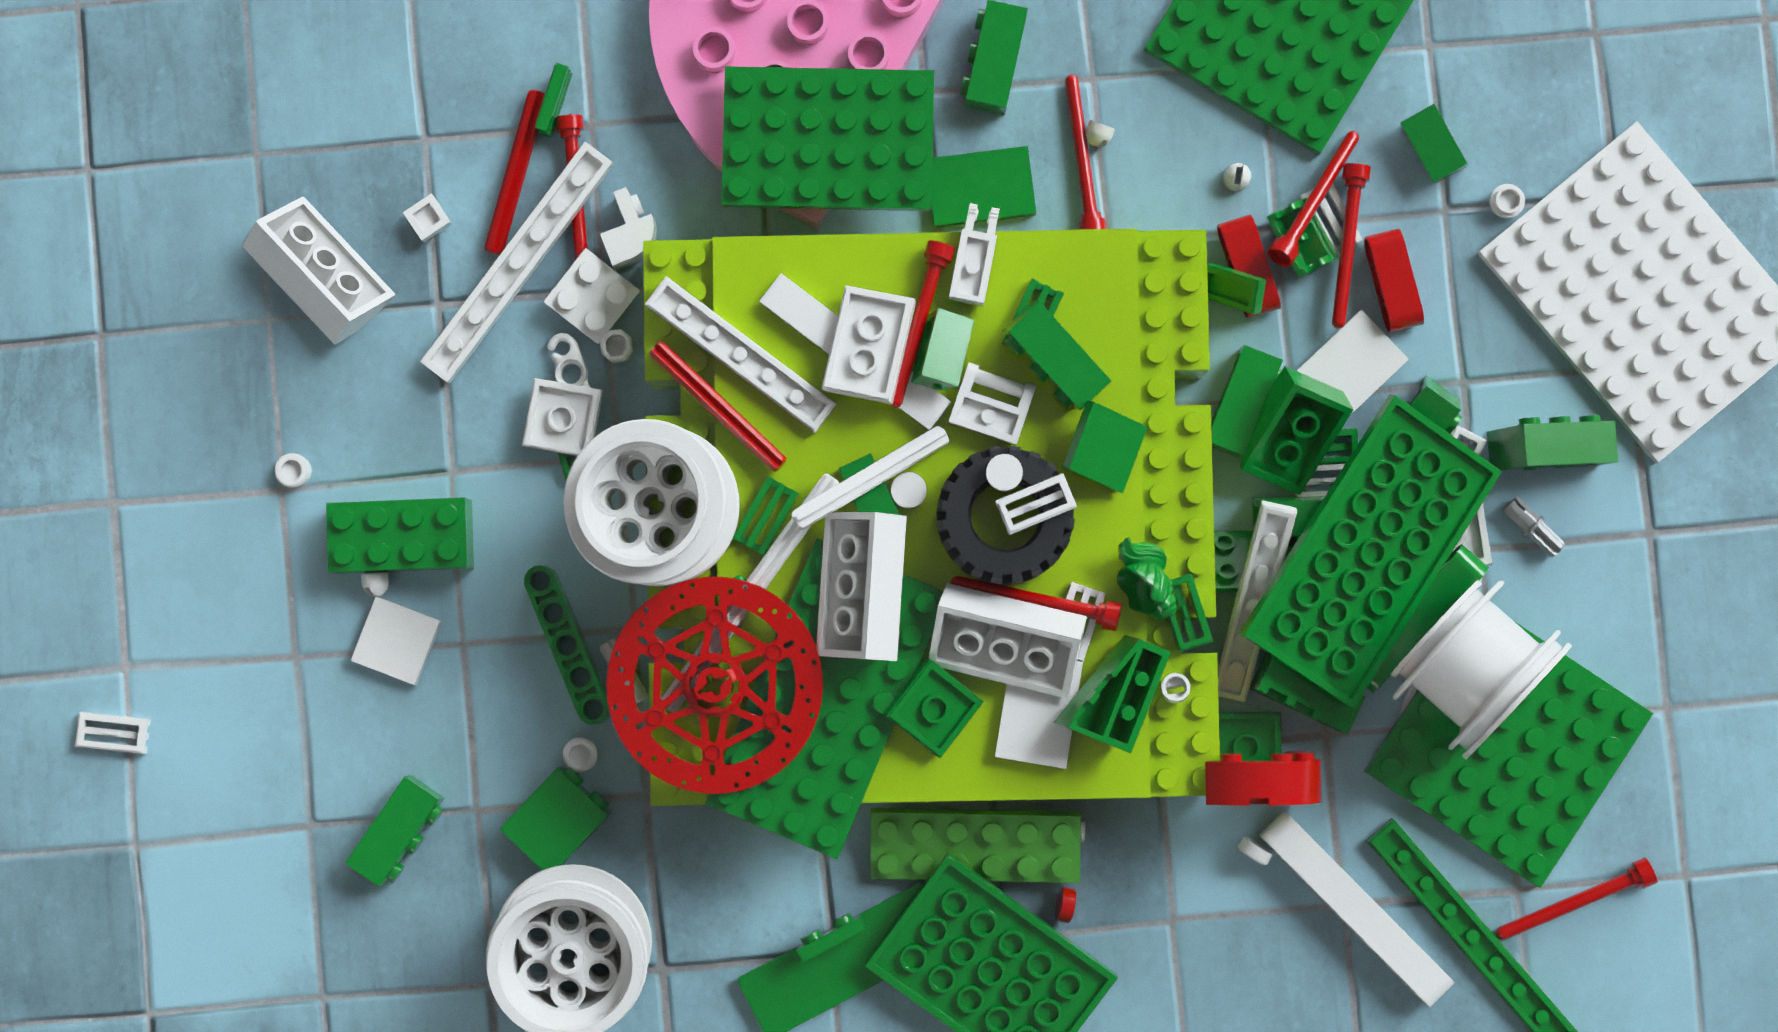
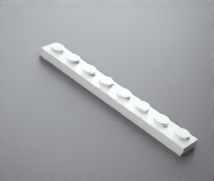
(517, 262)

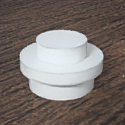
(1507, 201)

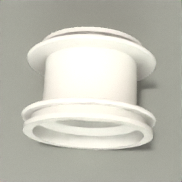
(608, 466)
(1477, 665)
(599, 902)

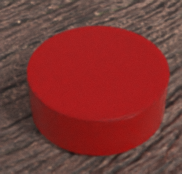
(1065, 905)

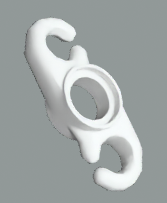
(573, 357)

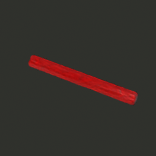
(514, 174)
(718, 406)

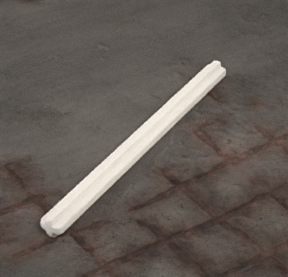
(760, 576)

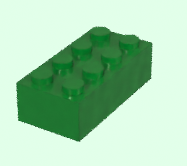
(399, 535)

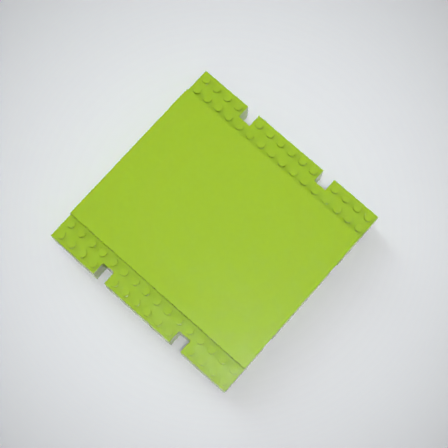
(1138, 314)

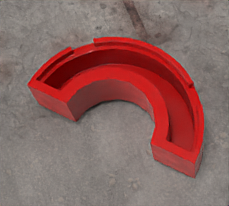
(1284, 780)

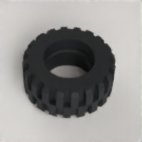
(977, 557)

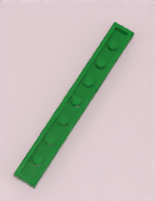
(1467, 930)

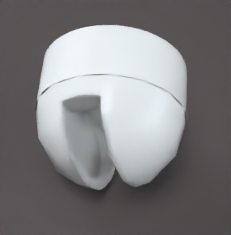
(1098, 134)
(1229, 177)
(375, 583)
(1175, 681)

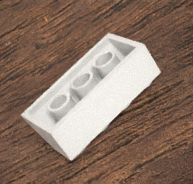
(317, 269)
(861, 585)
(1007, 640)

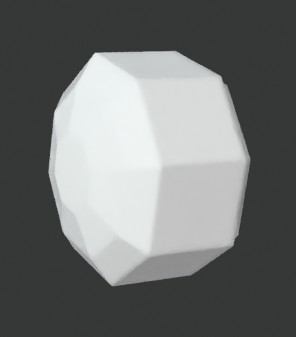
(617, 346)

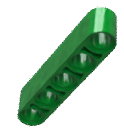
(1453, 580)
(555, 632)

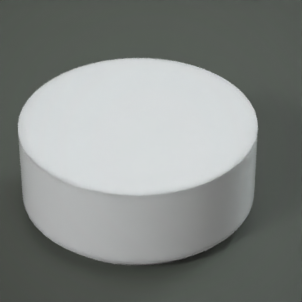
(293, 470)
(1004, 472)
(908, 490)
(580, 754)
(1255, 850)

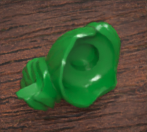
(1144, 579)

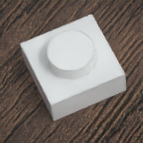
(427, 218)

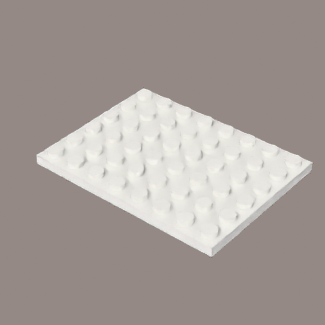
(1642, 291)

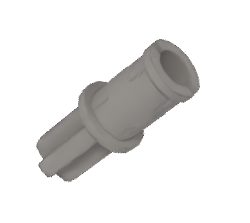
(1533, 526)

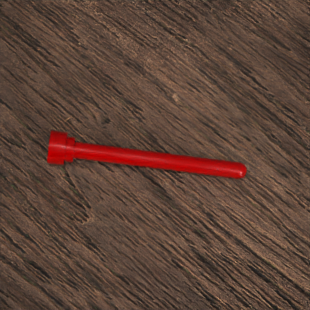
(570, 130)
(1355, 179)
(1091, 218)
(1285, 249)
(937, 257)
(1104, 614)
(1638, 875)

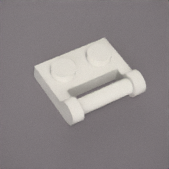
(987, 414)

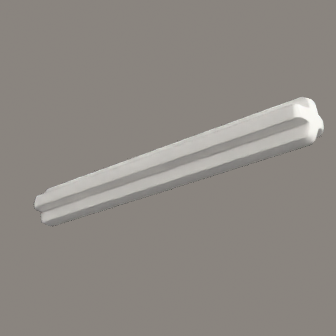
(870, 477)

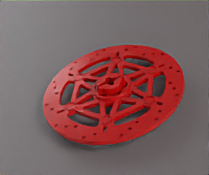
(713, 752)

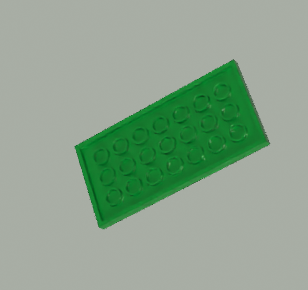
(1370, 551)
(826, 782)

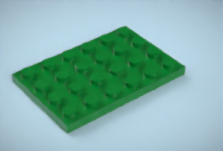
(828, 138)
(987, 959)

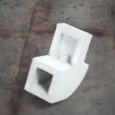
(625, 242)

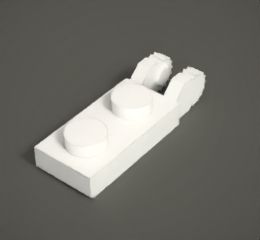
(974, 260)

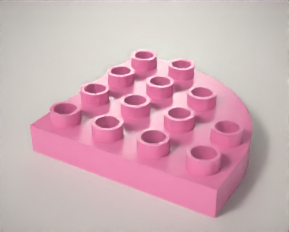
(701, 37)

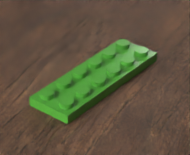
(990, 842)

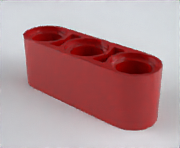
(1246, 254)
(1393, 280)

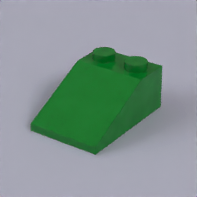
(1295, 430)

